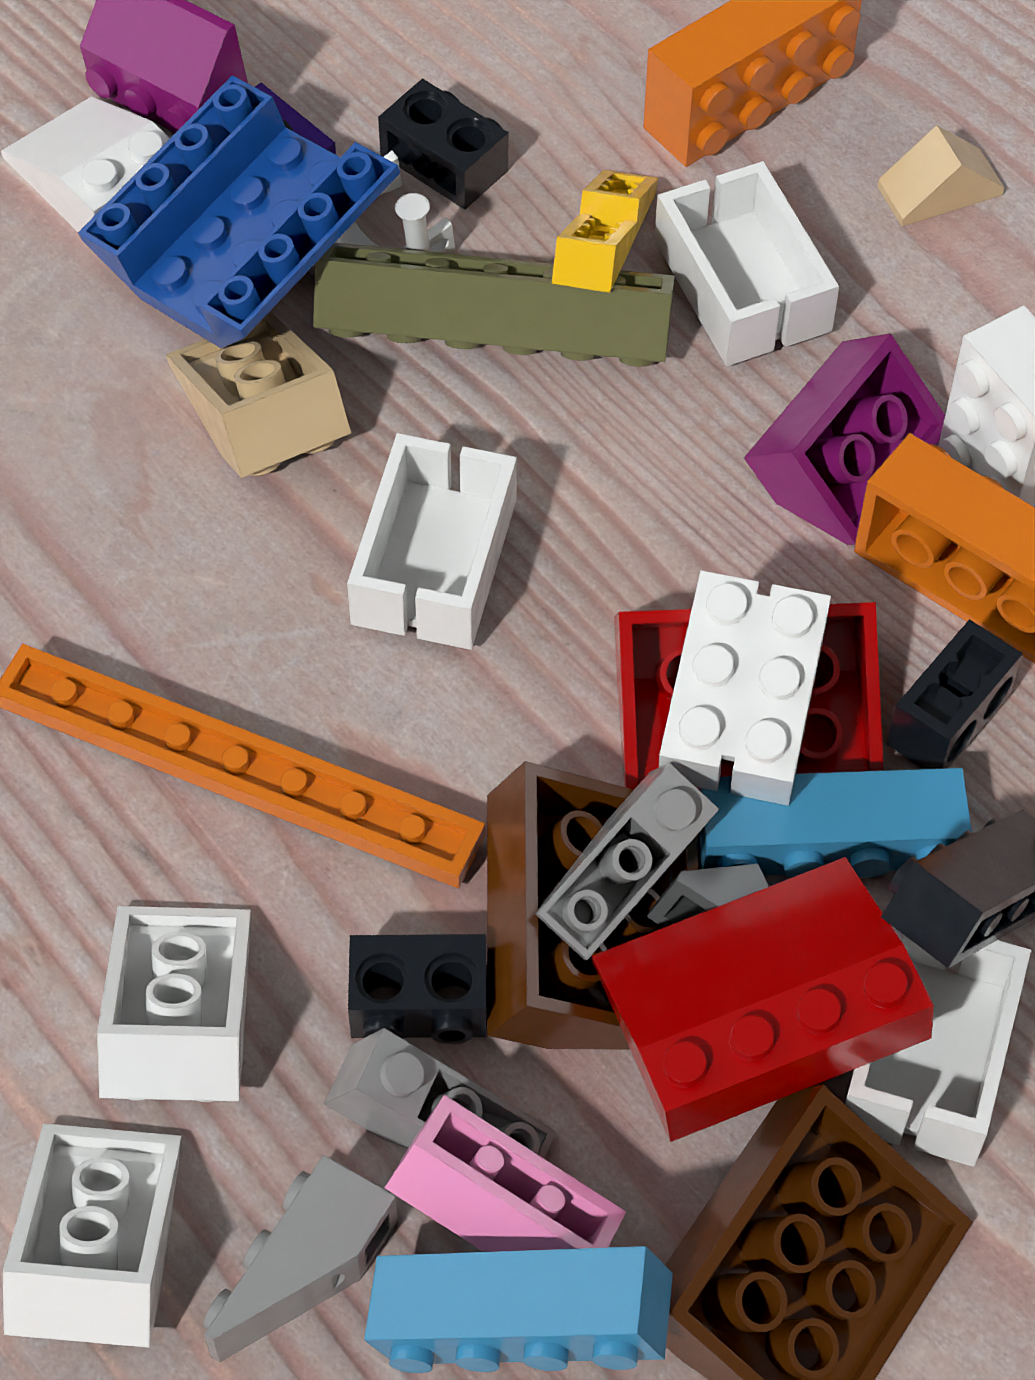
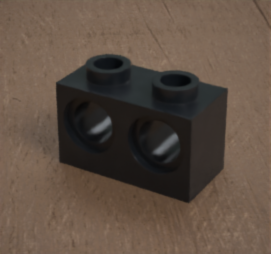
(444, 143)
(954, 698)
(418, 970)

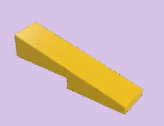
(600, 237)

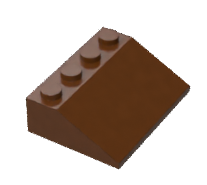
(535, 981)
(809, 1251)

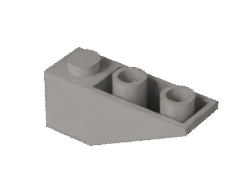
(626, 859)
(397, 1086)
(315, 1251)

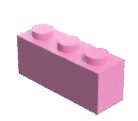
(497, 1188)

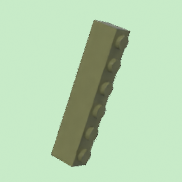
(489, 303)

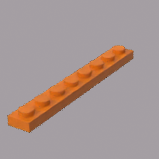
(242, 765)

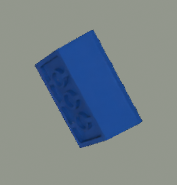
(232, 214)

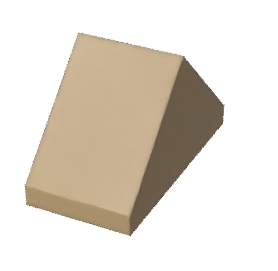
(938, 178)

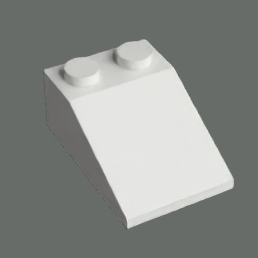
(84, 157)
(174, 1004)
(91, 1236)

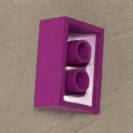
(159, 57)
(842, 432)

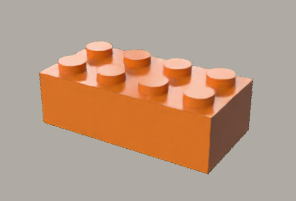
(742, 68)
(953, 539)

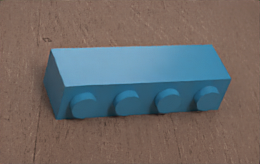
(861, 816)
(520, 1308)

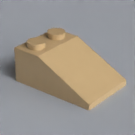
(262, 397)

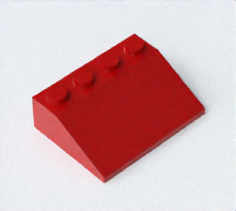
(843, 711)
(764, 997)

